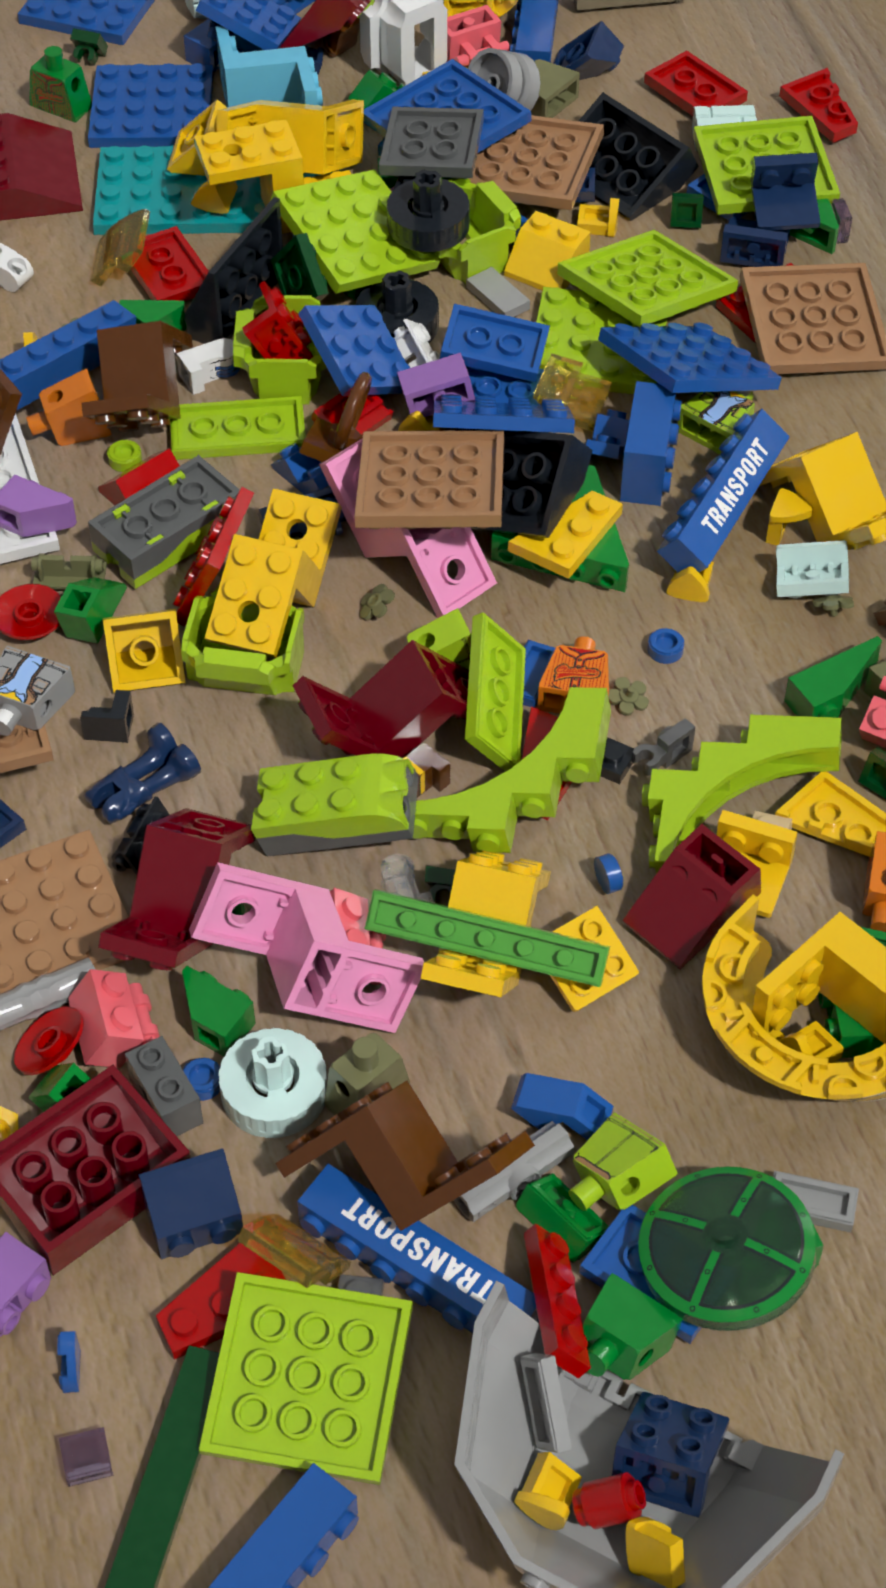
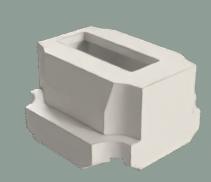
(389, 37)

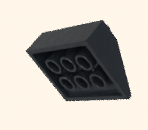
(635, 159)
(236, 278)
(539, 480)

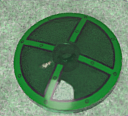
(727, 1248)

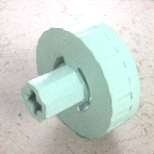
(271, 1061)

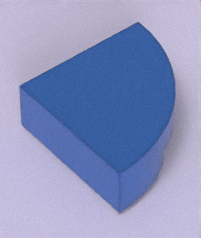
(70, 1354)

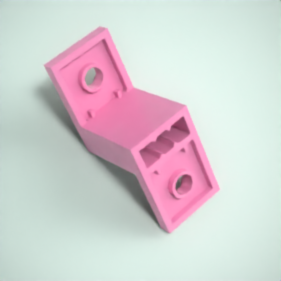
(426, 548)
(307, 948)

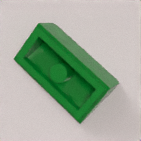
(551, 1208)

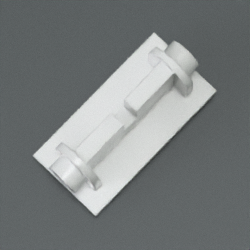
(414, 341)

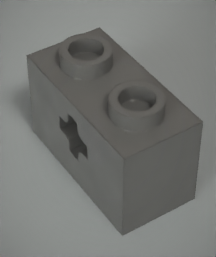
(164, 1085)

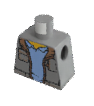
(31, 689)

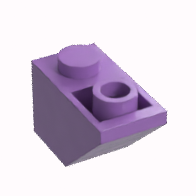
(34, 509)
(22, 1280)

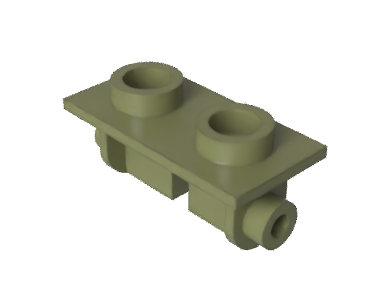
(57, 573)

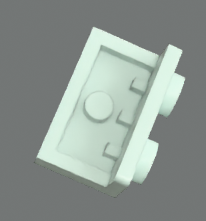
(812, 569)

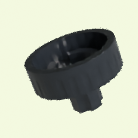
(440, 211)
(395, 302)

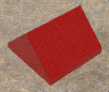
(139, 476)

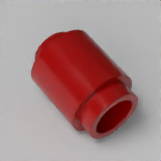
(609, 1501)

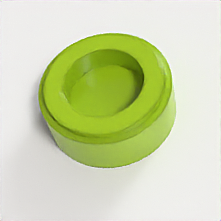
(124, 455)

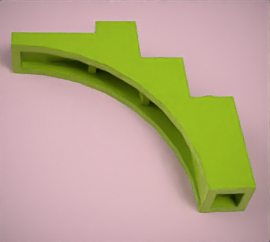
(768, 750)
(531, 787)

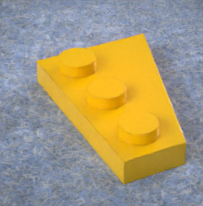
(573, 537)
(835, 814)

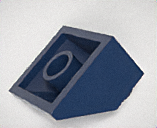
(591, 52)

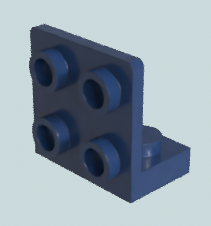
(785, 191)
(753, 246)
(670, 1451)

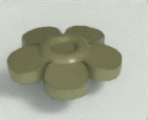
(834, 602)
(375, 603)
(628, 696)

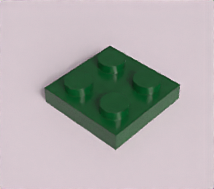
(299, 270)

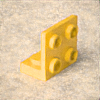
(765, 846)
(619, 967)

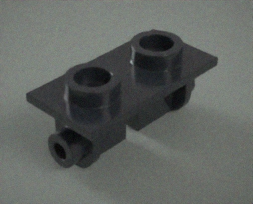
(130, 849)

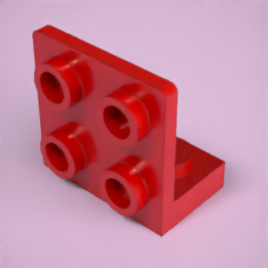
(277, 330)

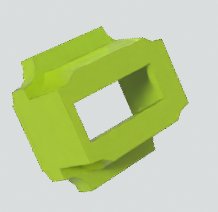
(490, 232)
(277, 376)
(239, 669)

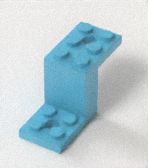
(266, 74)

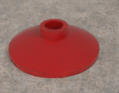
(28, 611)
(49, 1040)

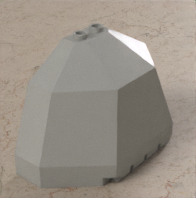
(753, 1495)

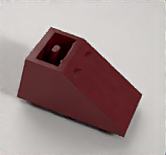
(693, 896)

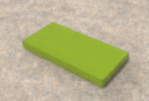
(237, 427)
(495, 693)

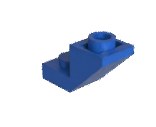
(609, 434)
(300, 470)
(550, 1099)

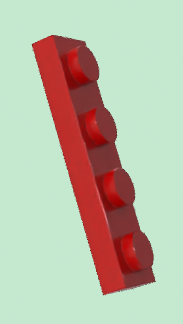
(557, 1300)

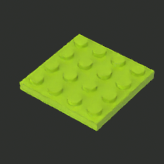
(729, 154)
(350, 230)
(647, 278)
(574, 334)
(307, 1378)

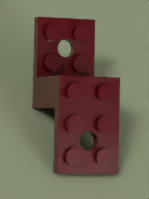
(393, 708)
(170, 884)

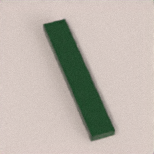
(166, 1477)

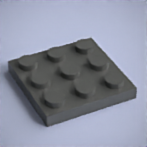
(432, 140)

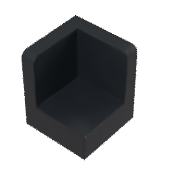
(109, 723)

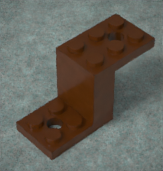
(138, 376)
(404, 1153)

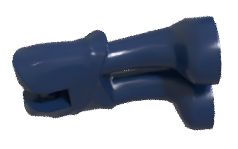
(124, 792)

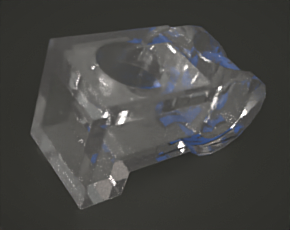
(399, 877)

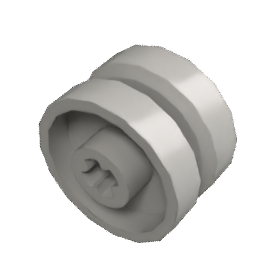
(510, 73)

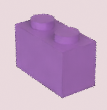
(430, 380)

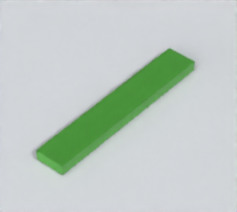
(487, 937)

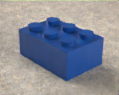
(648, 444)

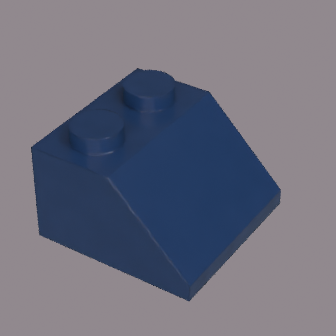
(191, 1204)

